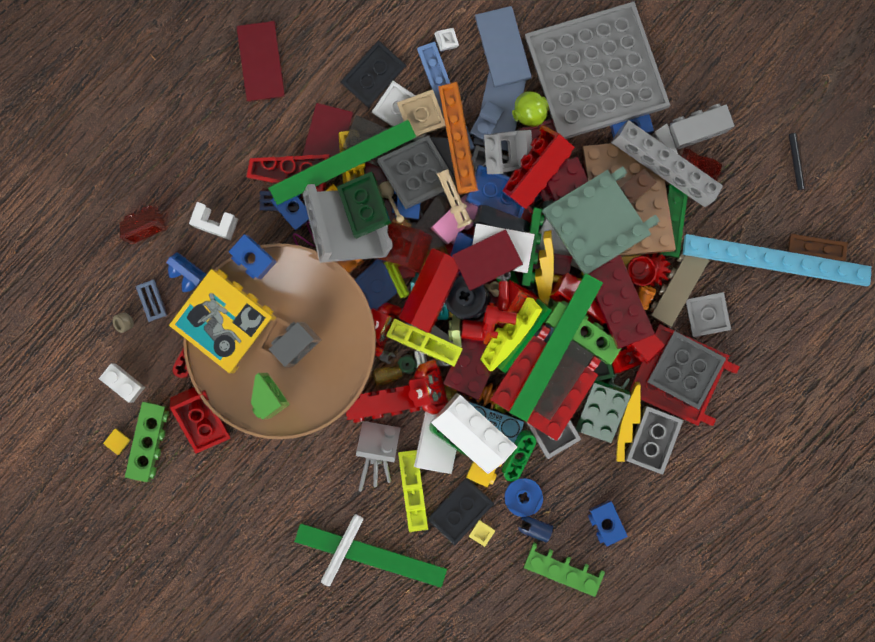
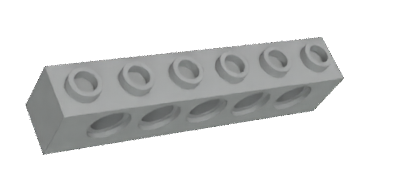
(667, 164)

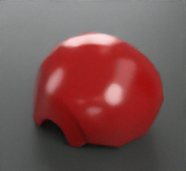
(641, 270)

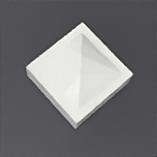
(446, 39)

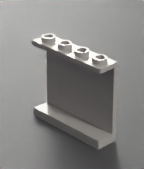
(333, 232)

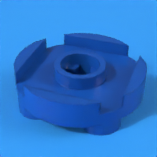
(533, 493)

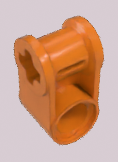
(645, 295)

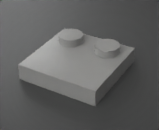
(708, 314)
(378, 441)

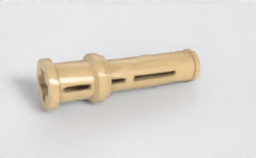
(456, 210)

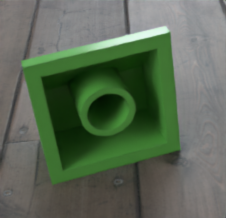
(267, 397)

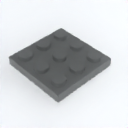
(414, 171)
(686, 370)

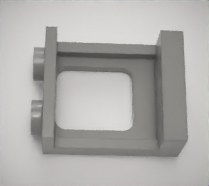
(518, 146)

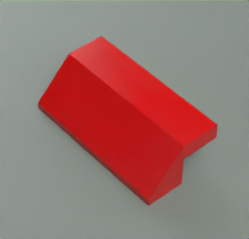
(430, 290)

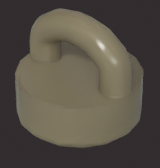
(123, 322)

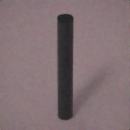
(796, 161)

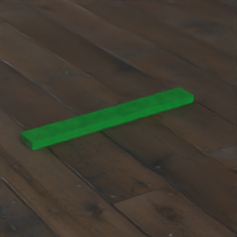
(343, 161)
(556, 347)
(372, 555)

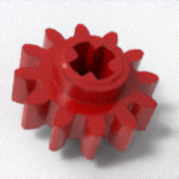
(661, 265)

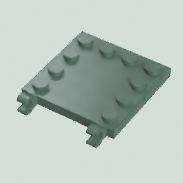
(598, 221)

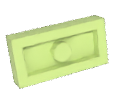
(455, 331)

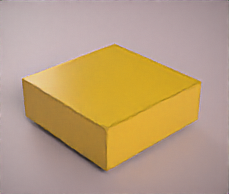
(117, 441)

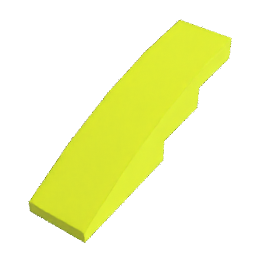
(511, 335)
(424, 342)
(413, 492)

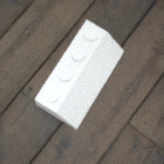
(473, 434)

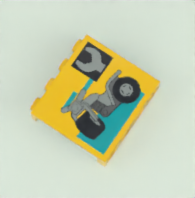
(222, 320)

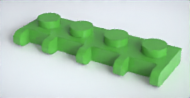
(563, 572)

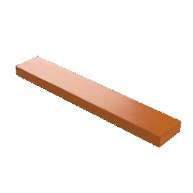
(458, 138)

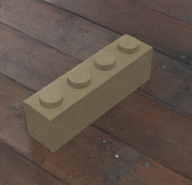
(677, 289)

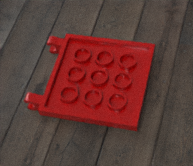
(520, 370)
(667, 402)

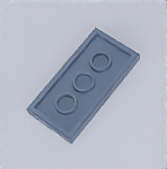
(503, 46)
(504, 98)

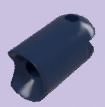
(538, 529)

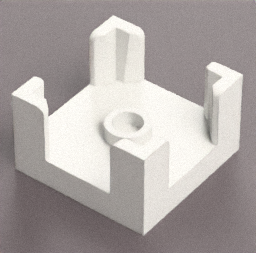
(201, 215)

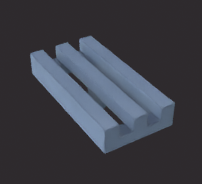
(163, 311)

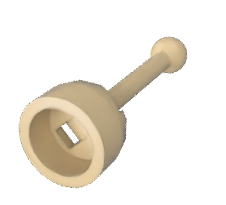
(387, 192)

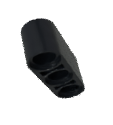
(493, 217)

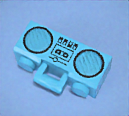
(507, 425)

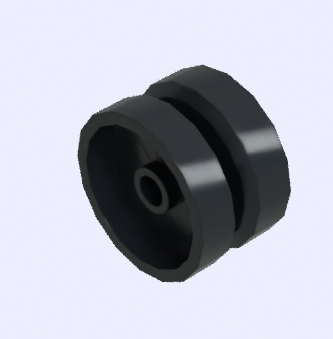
(471, 309)

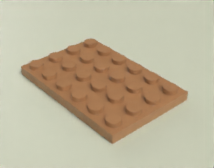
(653, 202)

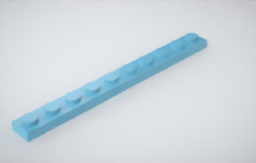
(776, 260)

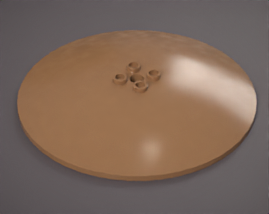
(326, 378)

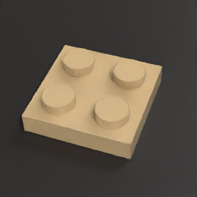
(422, 113)

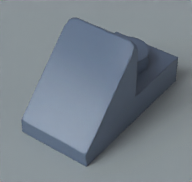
(486, 121)

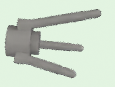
(375, 476)

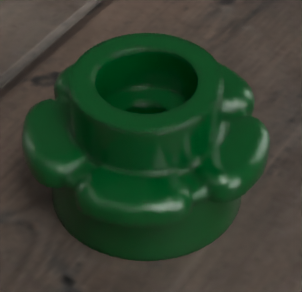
(407, 359)

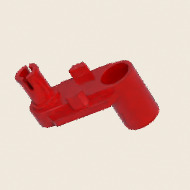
(484, 330)

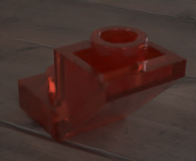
(705, 164)

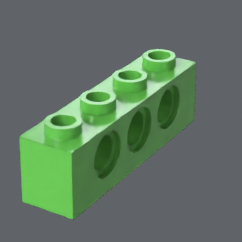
(606, 353)
(134, 468)

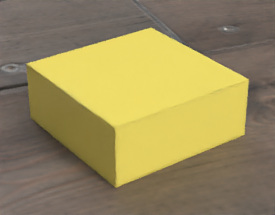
(481, 533)

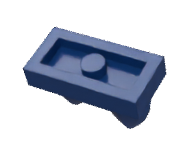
(180, 265)

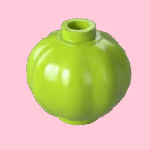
(530, 109)

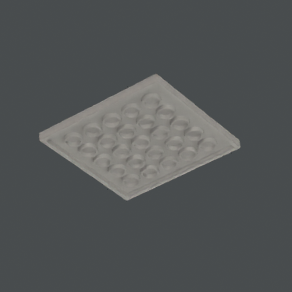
(597, 70)

